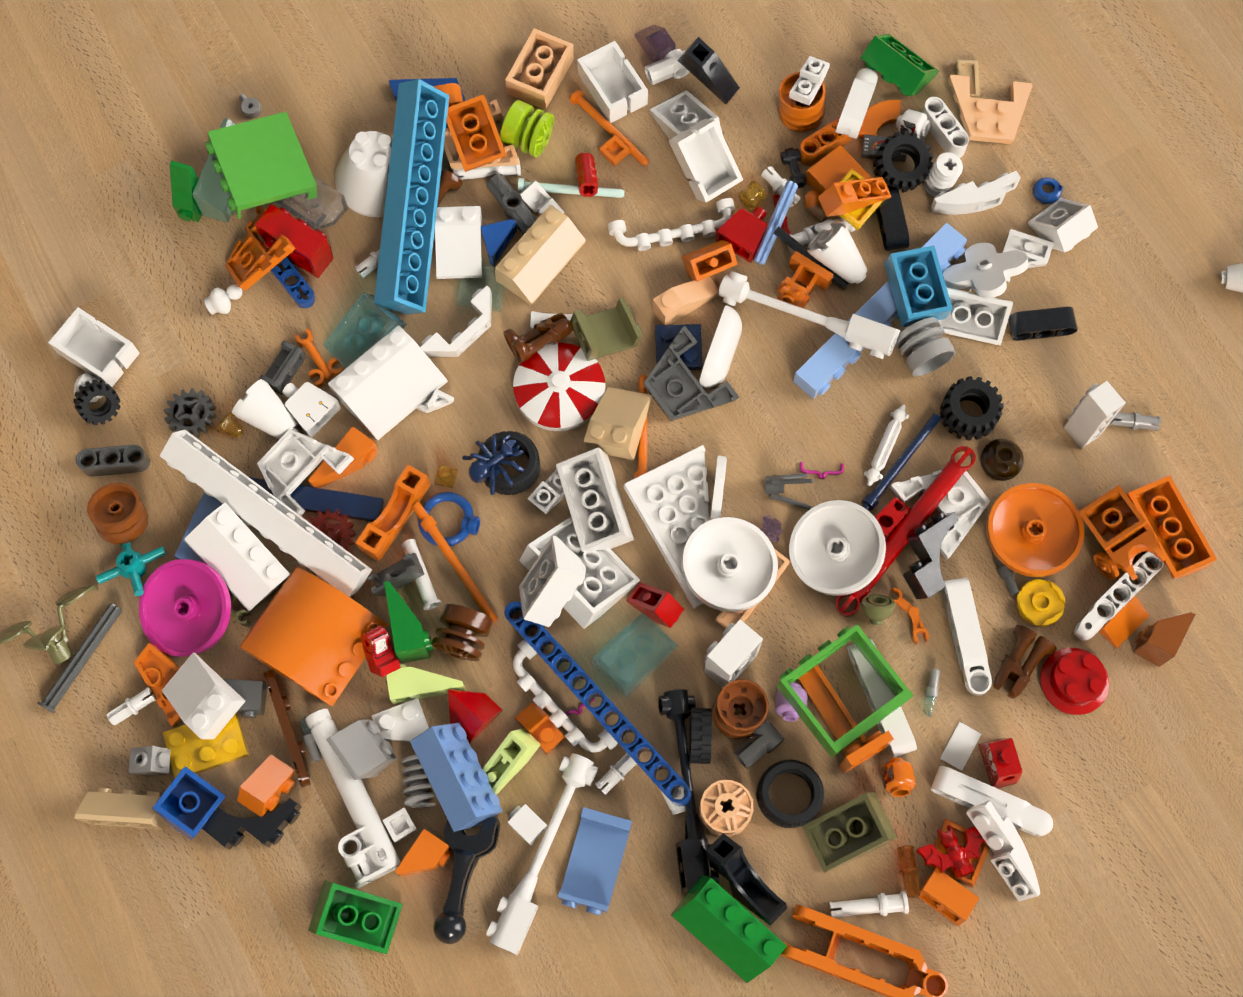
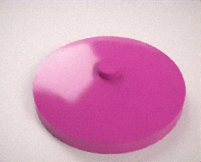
(184, 607)

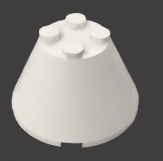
(364, 173)

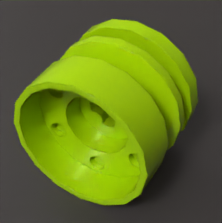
(527, 128)

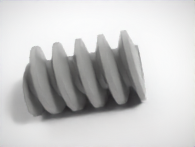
(417, 784)

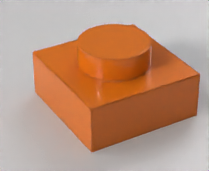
(614, 150)

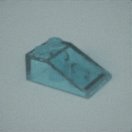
(361, 329)
(633, 654)

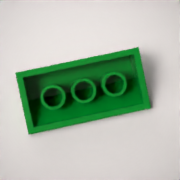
(728, 929)

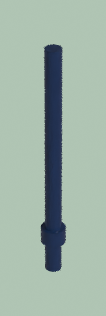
(871, 500)

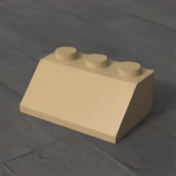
(120, 810)

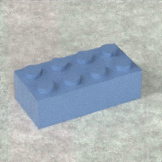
(456, 776)

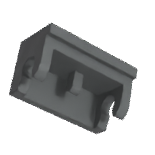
(284, 367)
(397, 574)

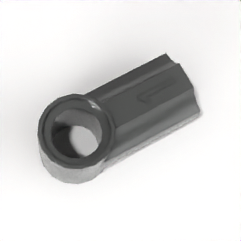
(764, 740)

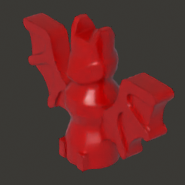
(956, 855)

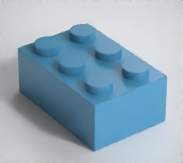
(918, 285)

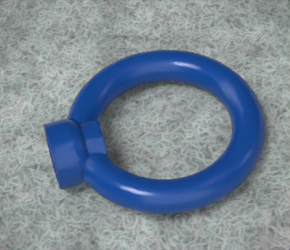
(469, 525)

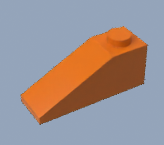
(355, 444)

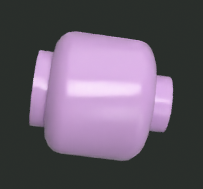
(784, 708)

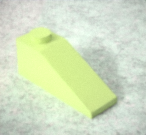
(415, 683)
(510, 758)

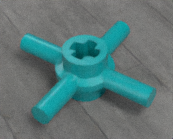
(131, 566)

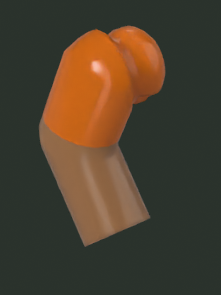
(812, 205)

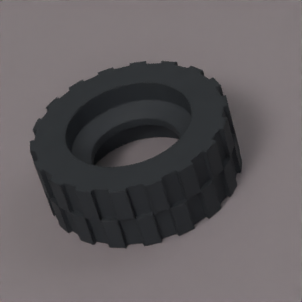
(700, 735)

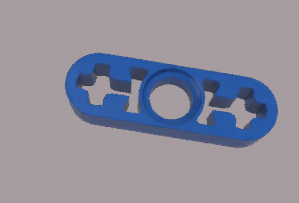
(292, 290)

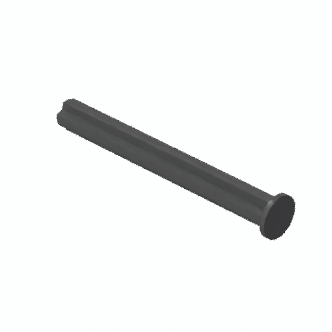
(80, 658)

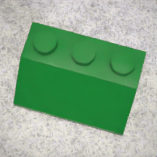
(898, 64)

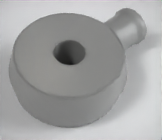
(250, 106)

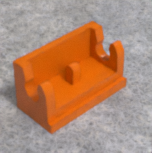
(948, 897)

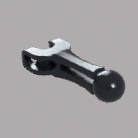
(450, 924)

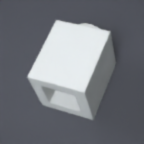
(526, 824)

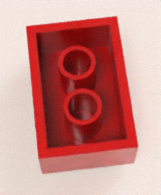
(311, 246)

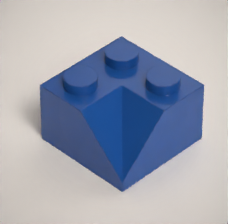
(188, 803)

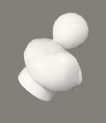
(220, 301)

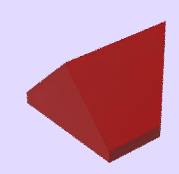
(472, 711)

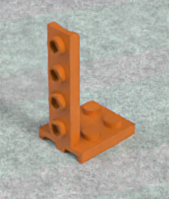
(840, 721)

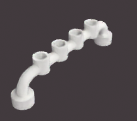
(665, 236)
(558, 717)

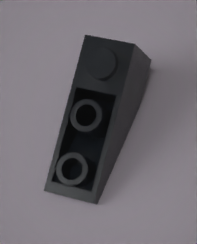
(709, 70)

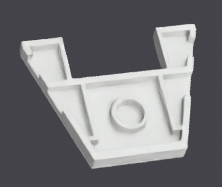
(293, 460)
(964, 499)

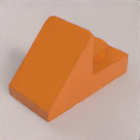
(539, 725)

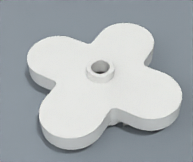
(985, 270)

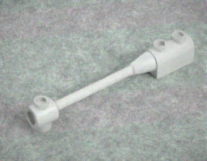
(858, 331)
(517, 910)

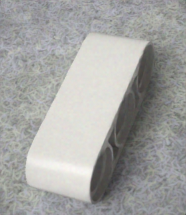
(944, 118)

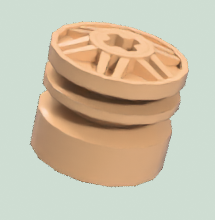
(711, 812)

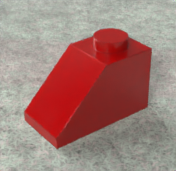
(655, 604)

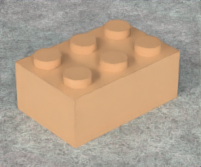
(539, 69)

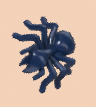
(489, 464)

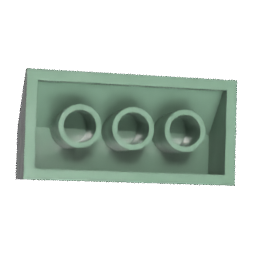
(208, 190)

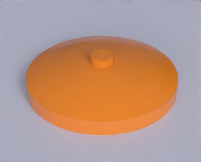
(1035, 530)

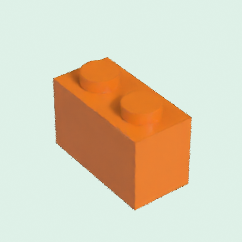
(709, 260)
(266, 785)

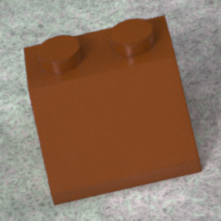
(1163, 638)

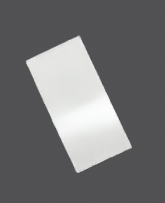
(810, 80)
(548, 493)

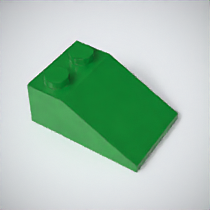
(409, 637)
(355, 917)

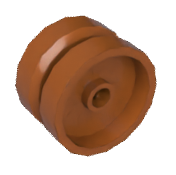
(117, 513)

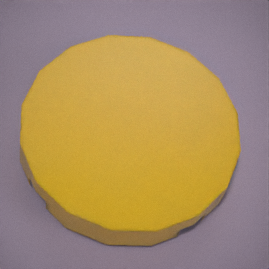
(1040, 602)

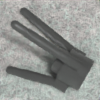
(775, 485)

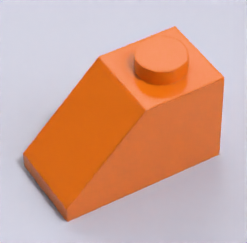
(424, 855)

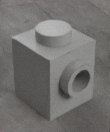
(149, 761)

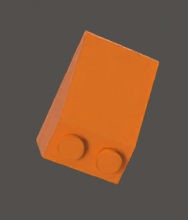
(474, 133)

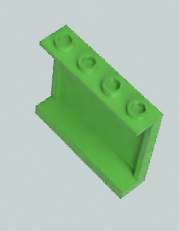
(260, 162)

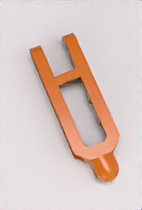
(919, 979)

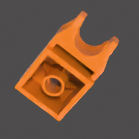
(1126, 536)

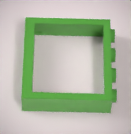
(879, 664)

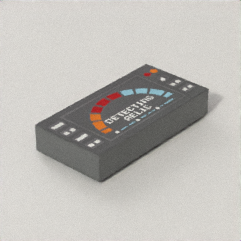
(871, 145)

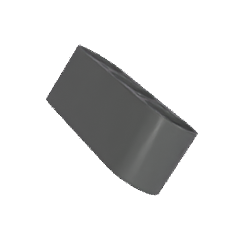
(102, 457)

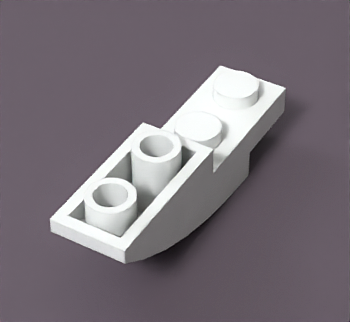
(971, 199)
(1009, 851)

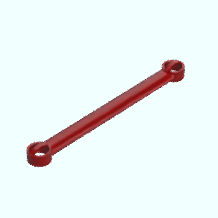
(916, 516)

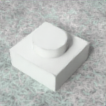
(400, 825)

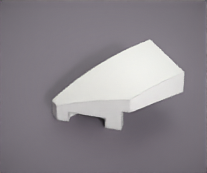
(538, 198)
(435, 401)

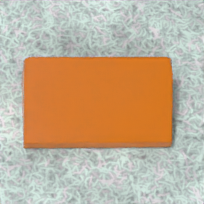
(1124, 622)

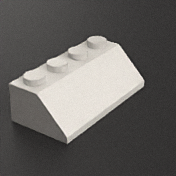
(594, 501)
(237, 556)

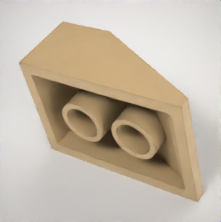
(618, 422)

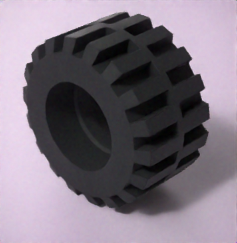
(915, 149)
(979, 393)

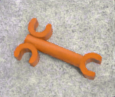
(324, 370)

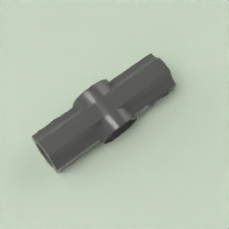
(507, 195)

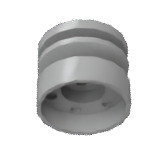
(925, 346)

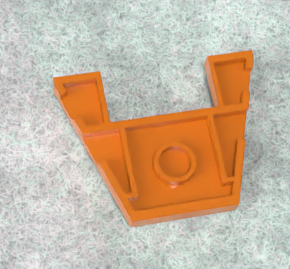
(252, 259)

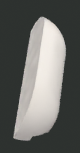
(721, 349)

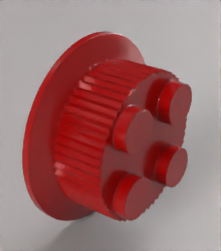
(1074, 681)

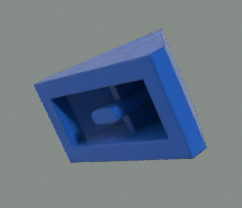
(497, 237)

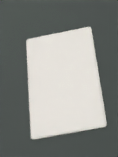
(960, 746)

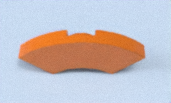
(879, 116)

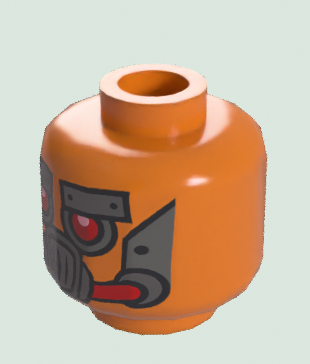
(898, 777)

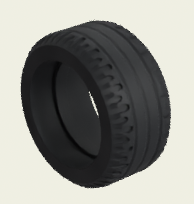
(528, 477)
(811, 778)

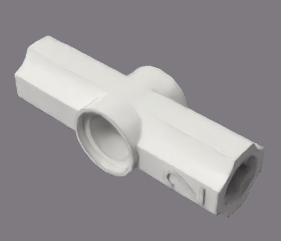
(666, 68)

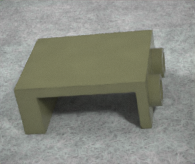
(606, 331)

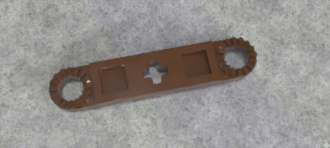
(295, 748)

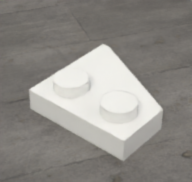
(1037, 249)
(402, 721)

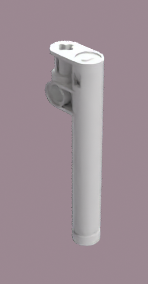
(374, 846)

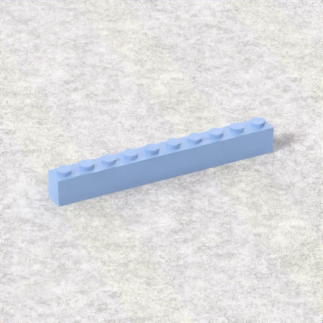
(835, 354)

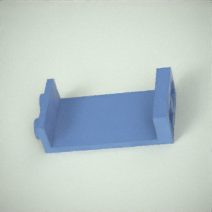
(595, 861)

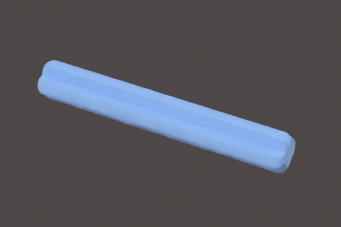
(775, 221)

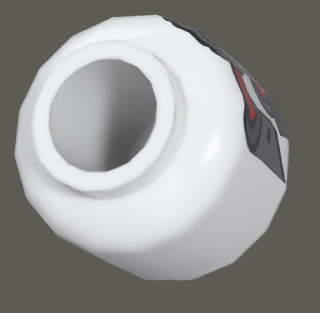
(913, 122)

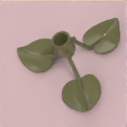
(49, 640)

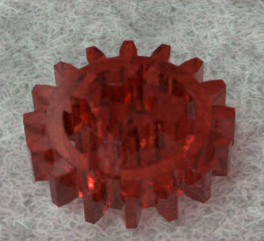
(338, 530)

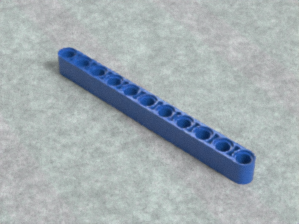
(604, 710)

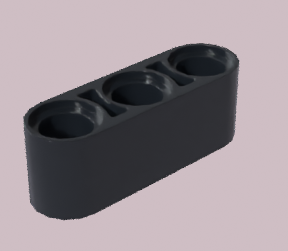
(893, 222)
(1042, 323)

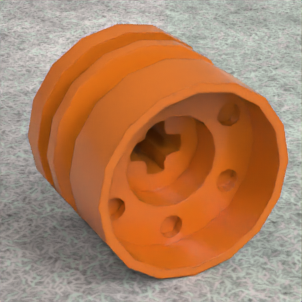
(798, 115)

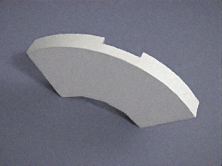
(718, 487)

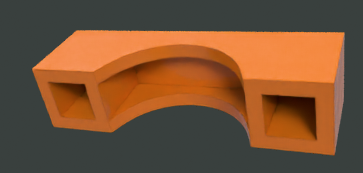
(382, 532)

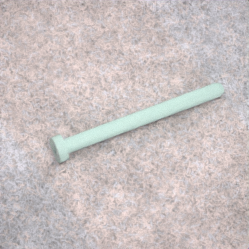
(571, 189)

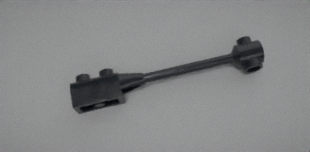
(692, 851)

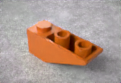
(853, 195)

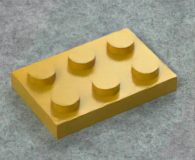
(205, 754)

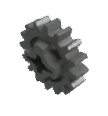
(186, 403)

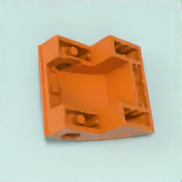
(311, 635)

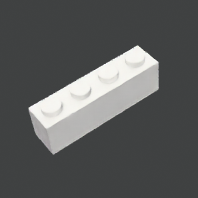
(1093, 413)

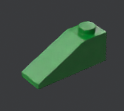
(182, 187)

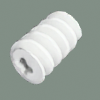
(943, 174)

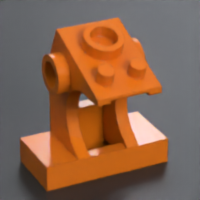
(806, 274)

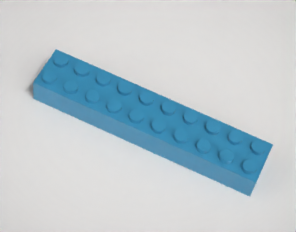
(411, 198)

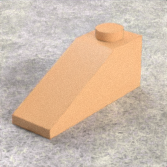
(683, 300)

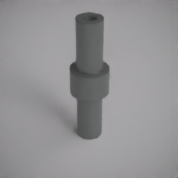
(1007, 574)

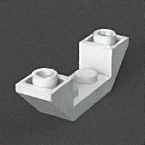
(437, 347)

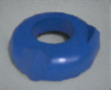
(1047, 198)

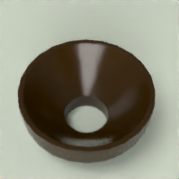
(997, 468)

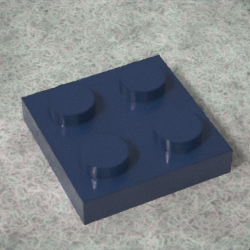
(666, 334)

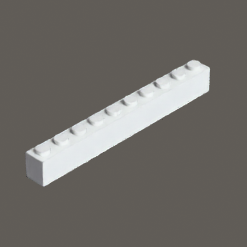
(265, 513)

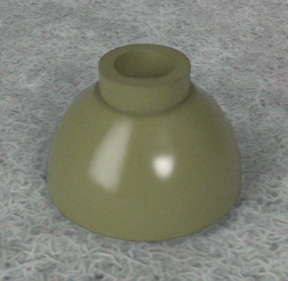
(878, 607)

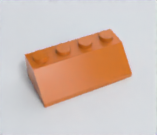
(1174, 527)

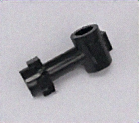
(791, 157)

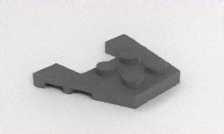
(677, 389)

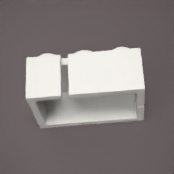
(608, 85)
(706, 160)
(94, 351)

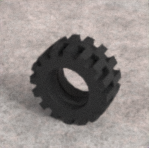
(103, 413)

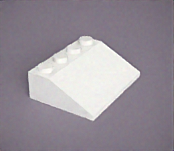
(387, 382)
(605, 575)

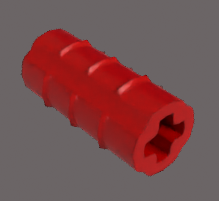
(586, 174)

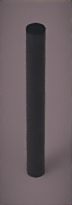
(796, 246)

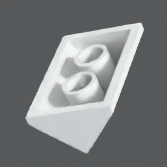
(977, 317)

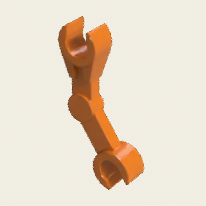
(913, 613)

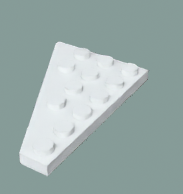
(673, 506)

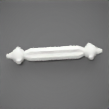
(886, 445)

